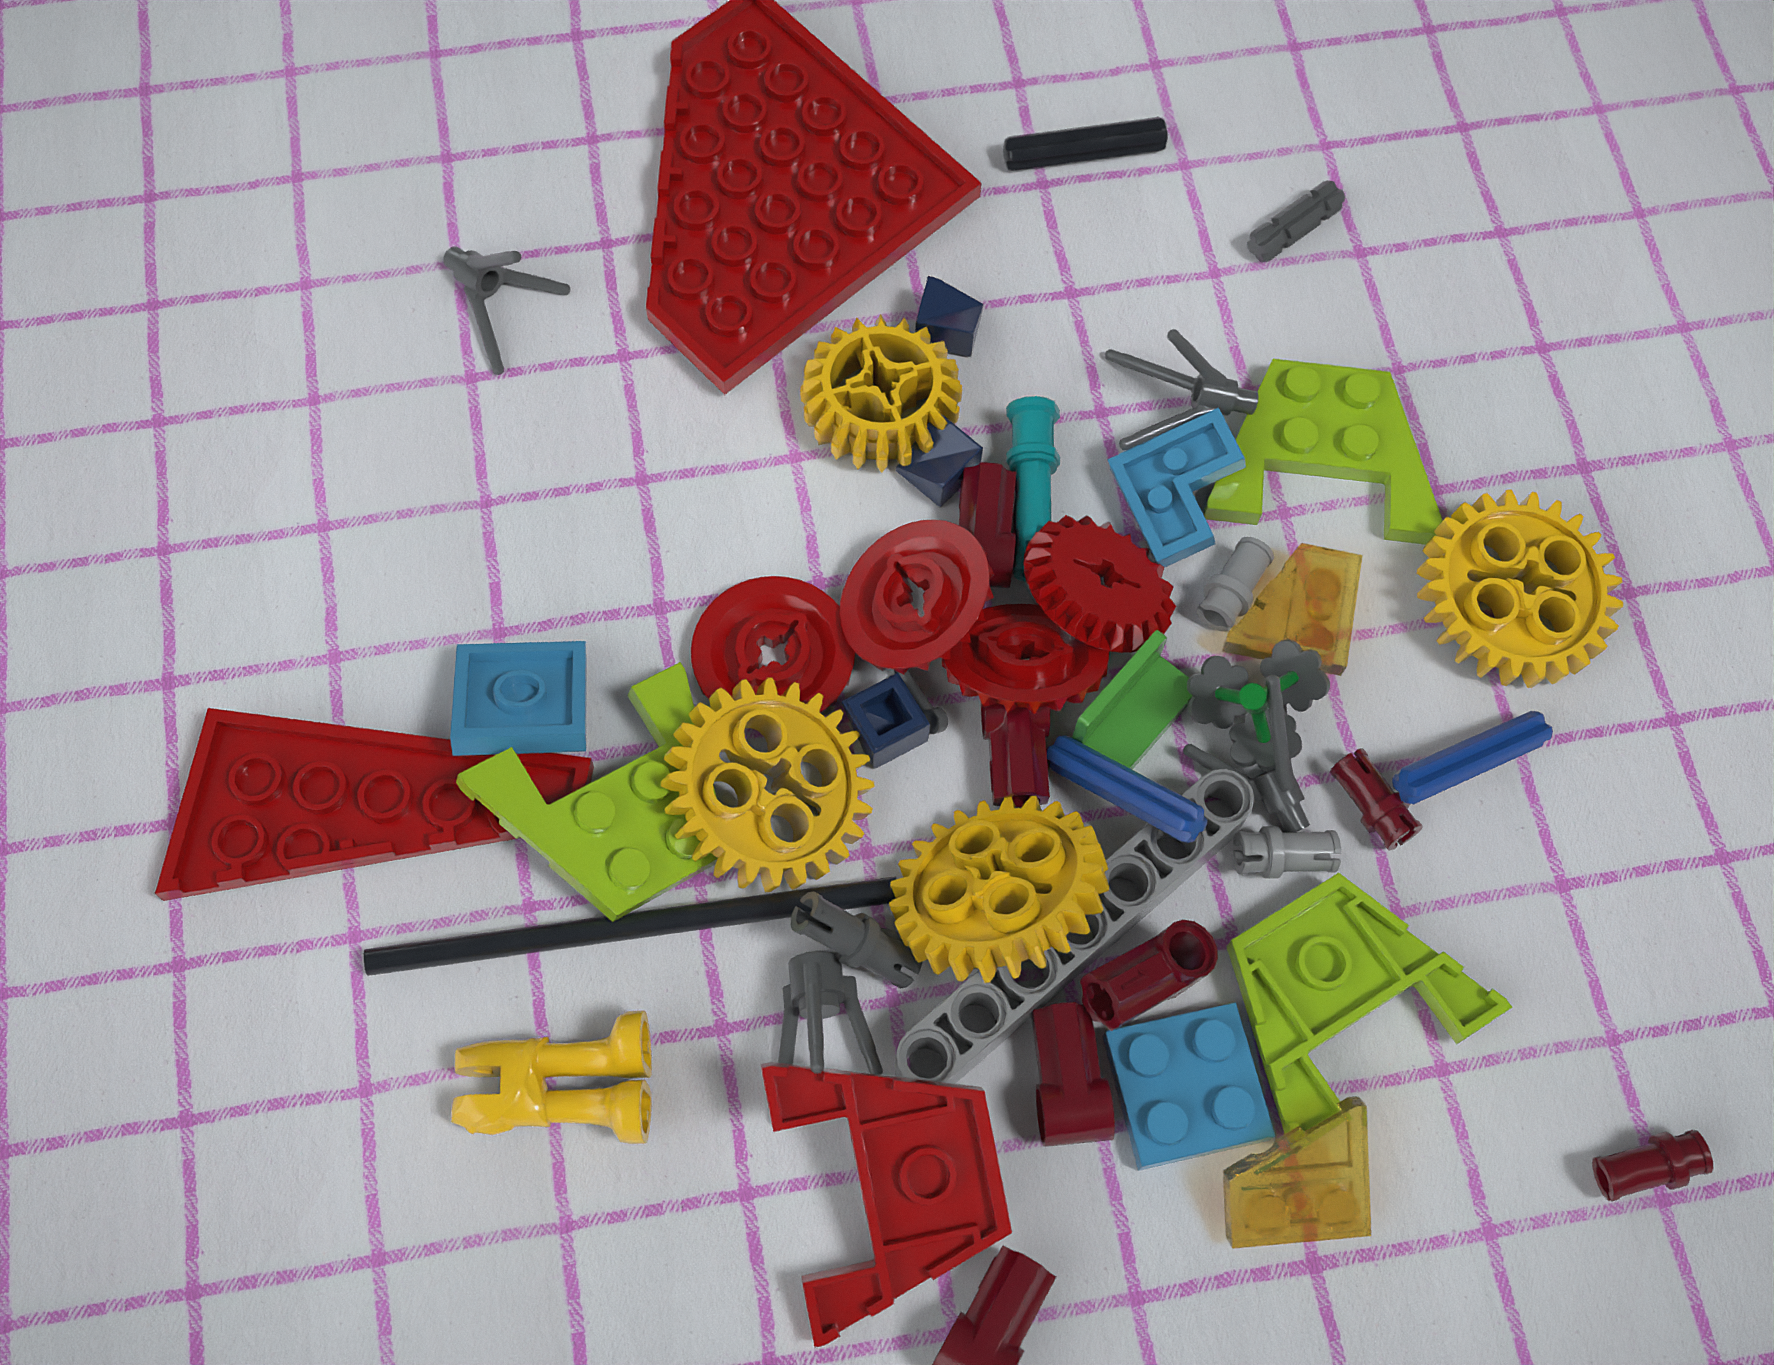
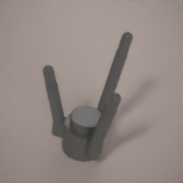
(815, 994)

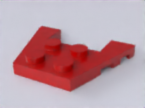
(922, 1175)

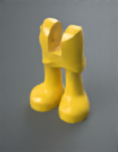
(525, 1094)

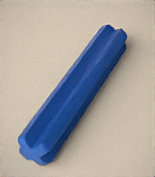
(1471, 757)
(1127, 789)

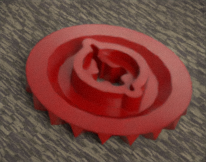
(1064, 578)
(878, 597)
(770, 613)
(992, 666)

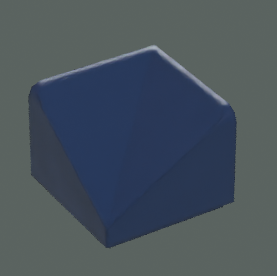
(949, 316)
(942, 468)
(887, 720)

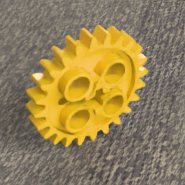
(1519, 588)
(743, 834)
(999, 888)

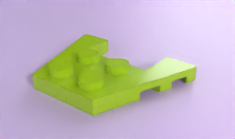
(1336, 427)
(614, 832)
(1326, 968)

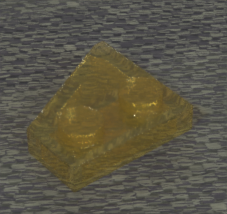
(1306, 603)
(1304, 1185)

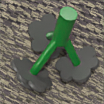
(1224, 693)

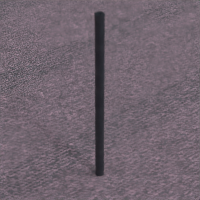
(629, 927)

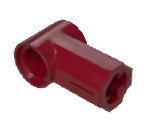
(987, 515)
(1017, 753)
(1149, 974)
(1071, 1097)
(999, 1313)

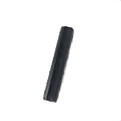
(1085, 143)

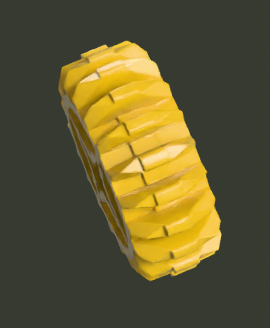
(858, 414)

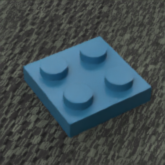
(519, 698)
(1187, 1086)

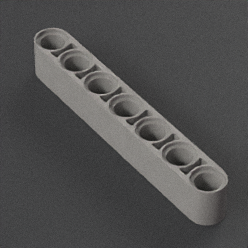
(1136, 861)

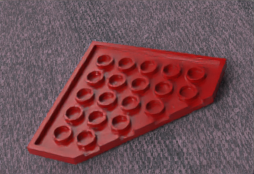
(780, 189)

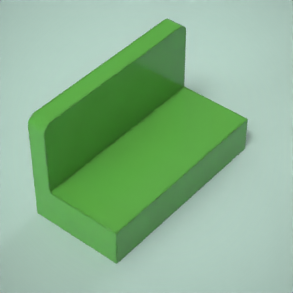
(1135, 706)

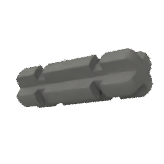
(1296, 221)

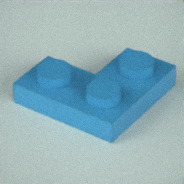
(1163, 474)

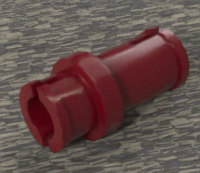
(1376, 800)
(1660, 1162)

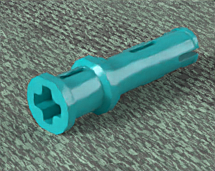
(1034, 462)

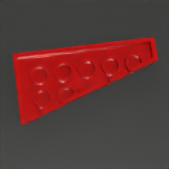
(320, 798)

